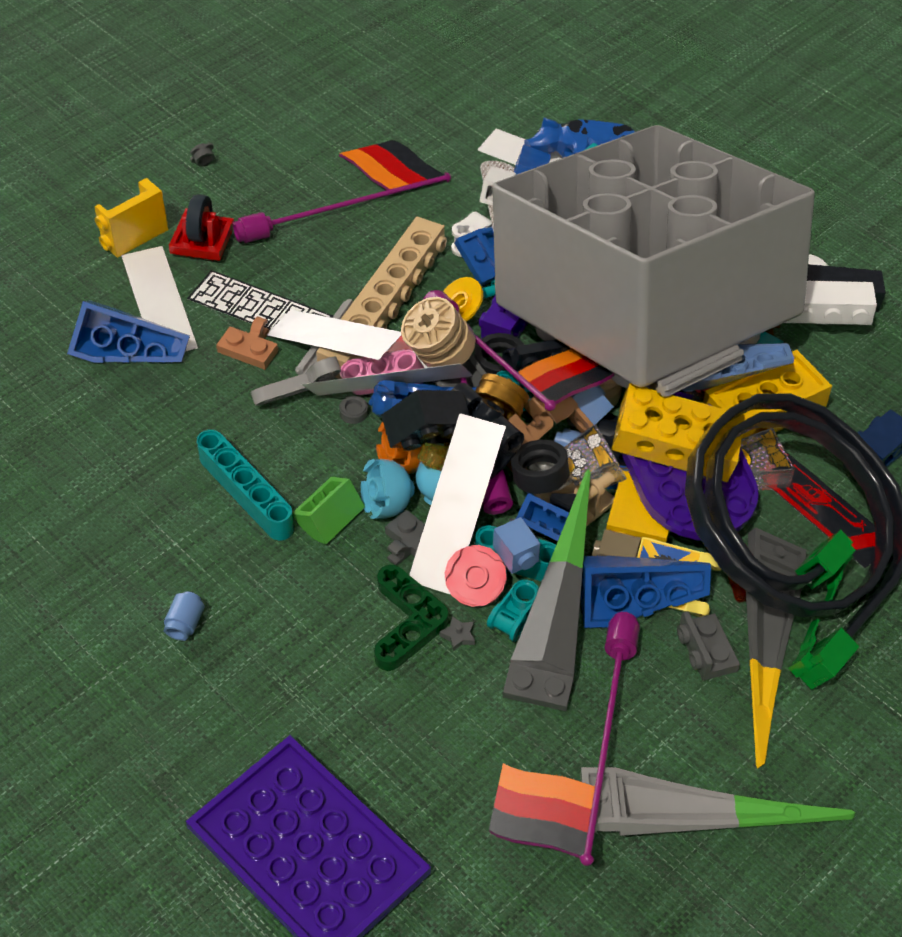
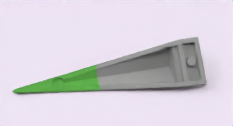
(653, 805)

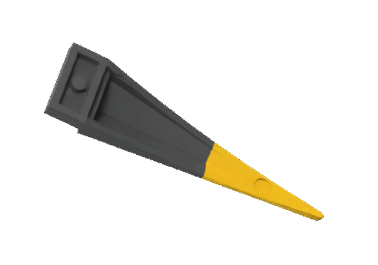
(768, 633)

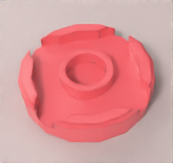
(475, 576)

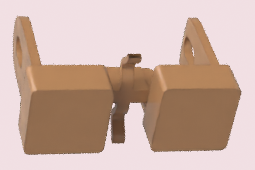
(544, 419)

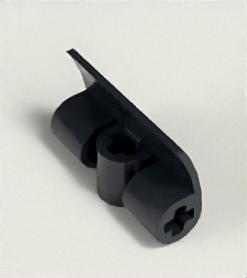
(489, 411)

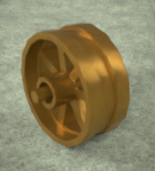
(503, 393)

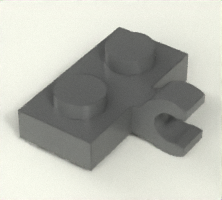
(406, 533)

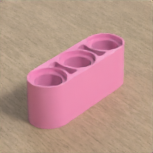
(389, 362)

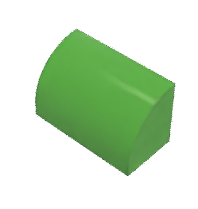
(329, 509)

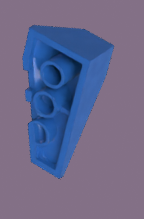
(117, 336)
(638, 586)

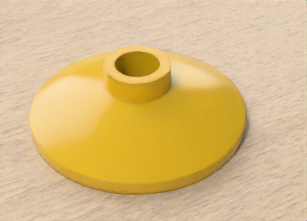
(467, 294)

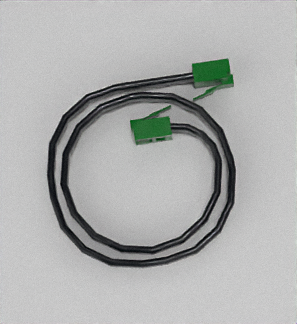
(828, 558)

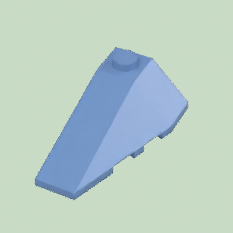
(755, 360)

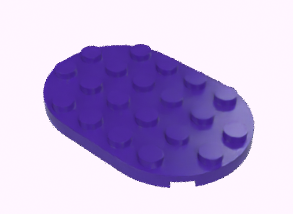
(664, 497)

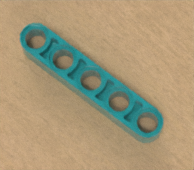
(245, 485)

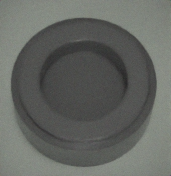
(353, 410)

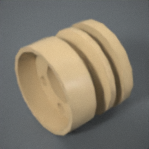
(438, 333)

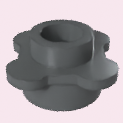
(202, 154)

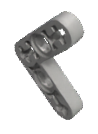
(320, 371)

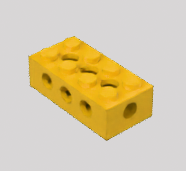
(796, 378)
(669, 429)

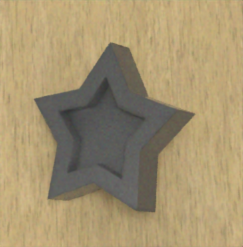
(458, 633)

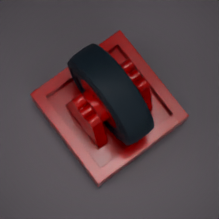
(201, 231)

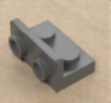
(707, 646)

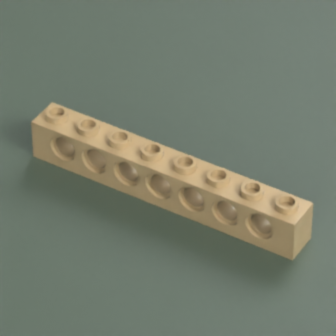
(393, 280)

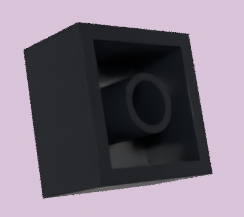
(424, 418)

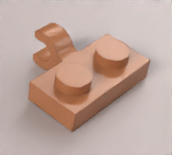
(249, 346)

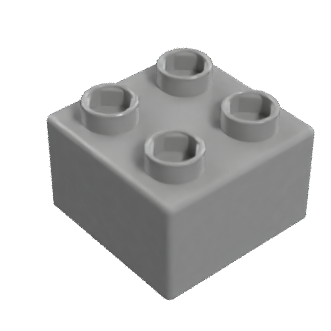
(651, 252)

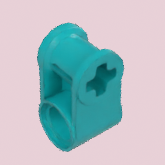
(512, 612)

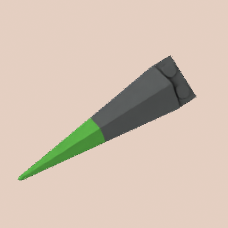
(546, 650)

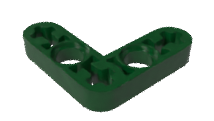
(417, 620)

